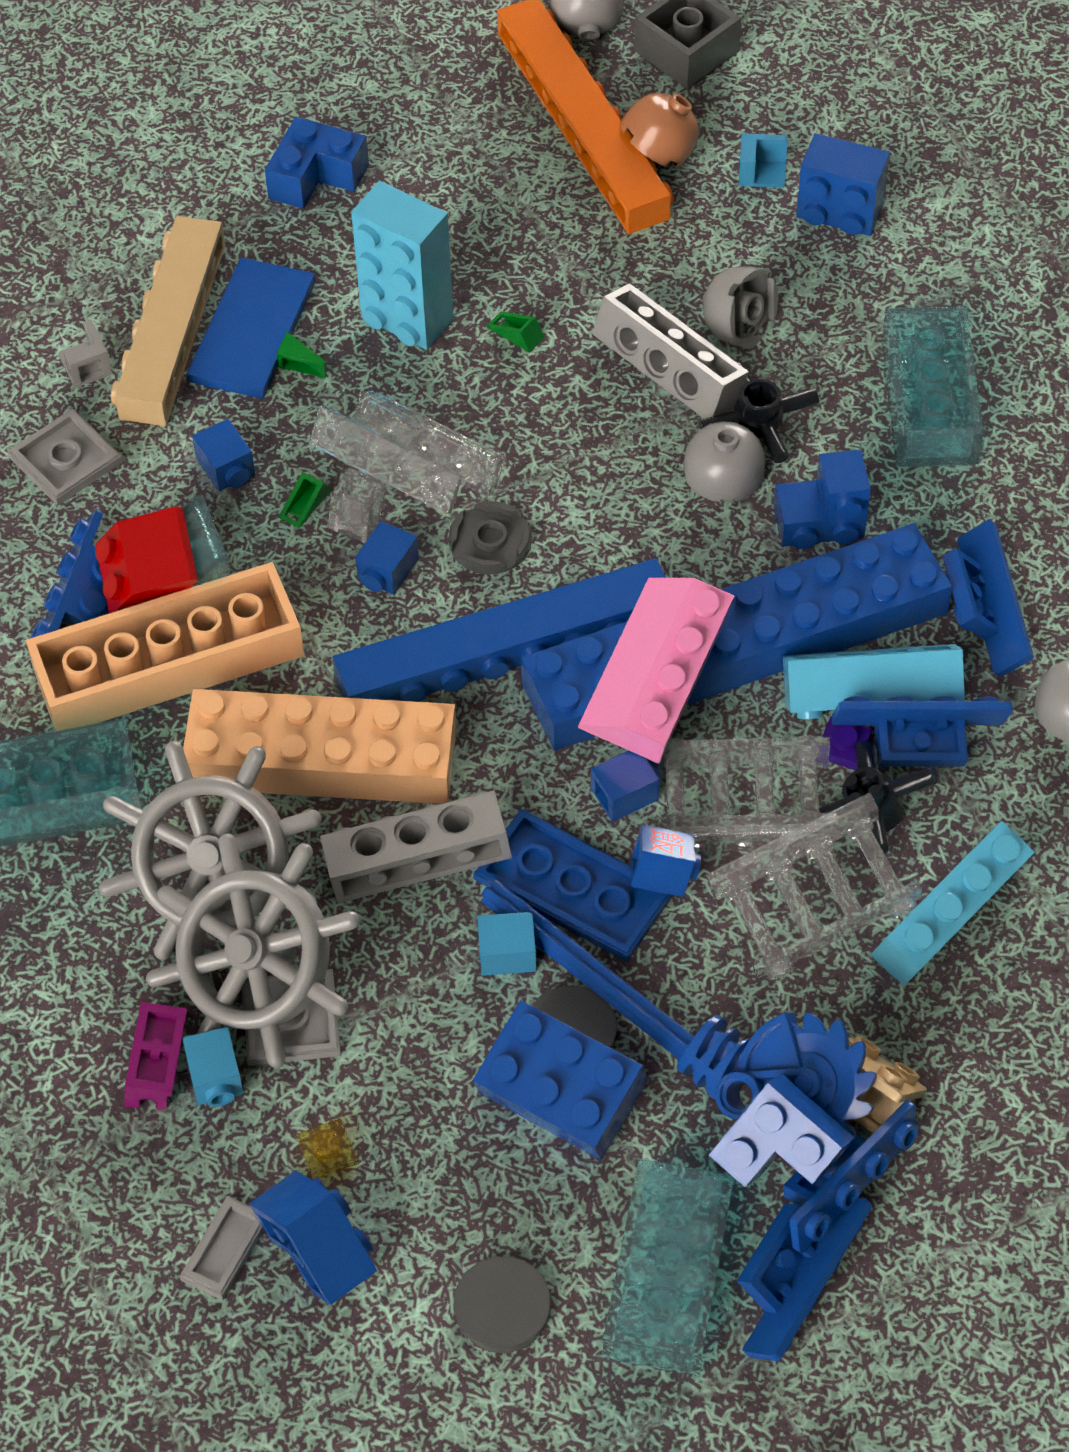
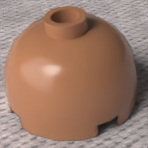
(663, 128)

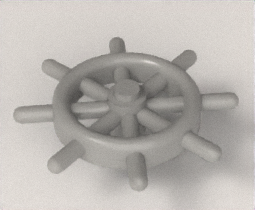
(202, 848)
(253, 948)

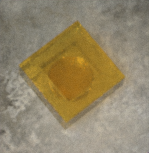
(327, 1149)

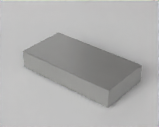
(223, 1249)

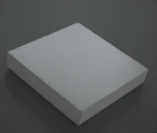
(65, 456)
(305, 1037)

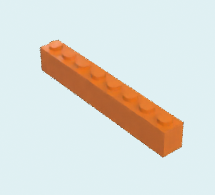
(584, 115)

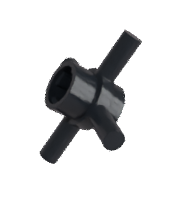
(762, 412)
(882, 789)

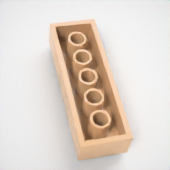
(165, 648)
(325, 744)

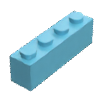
(824, 679)
(952, 903)

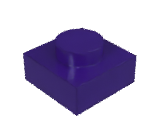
(843, 742)

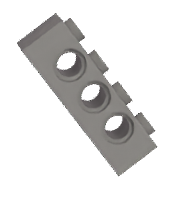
(669, 352)
(401, 862)

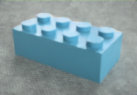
(403, 265)

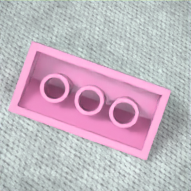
(656, 664)

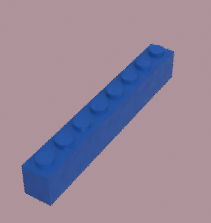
(490, 639)

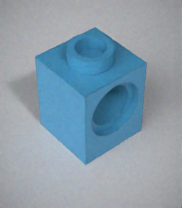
(213, 1067)

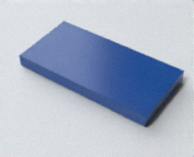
(249, 327)
(575, 885)

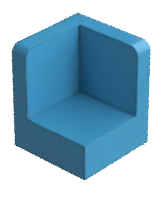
(763, 160)
(506, 943)

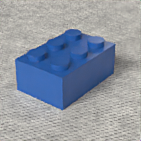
(561, 1079)

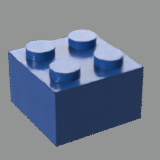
(842, 184)

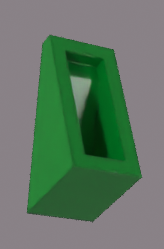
(518, 329)
(299, 358)
(304, 499)

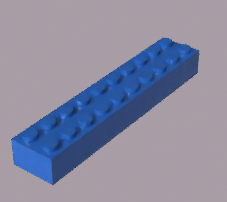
(789, 611)

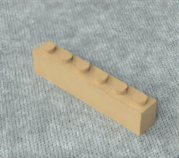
(169, 321)

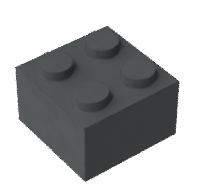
(687, 37)

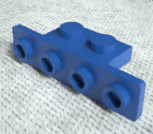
(81, 583)
(987, 597)
(921, 730)
(848, 1177)
(791, 1281)

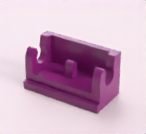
(154, 1054)

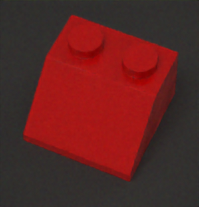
(146, 558)

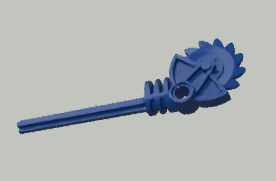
(808, 1057)

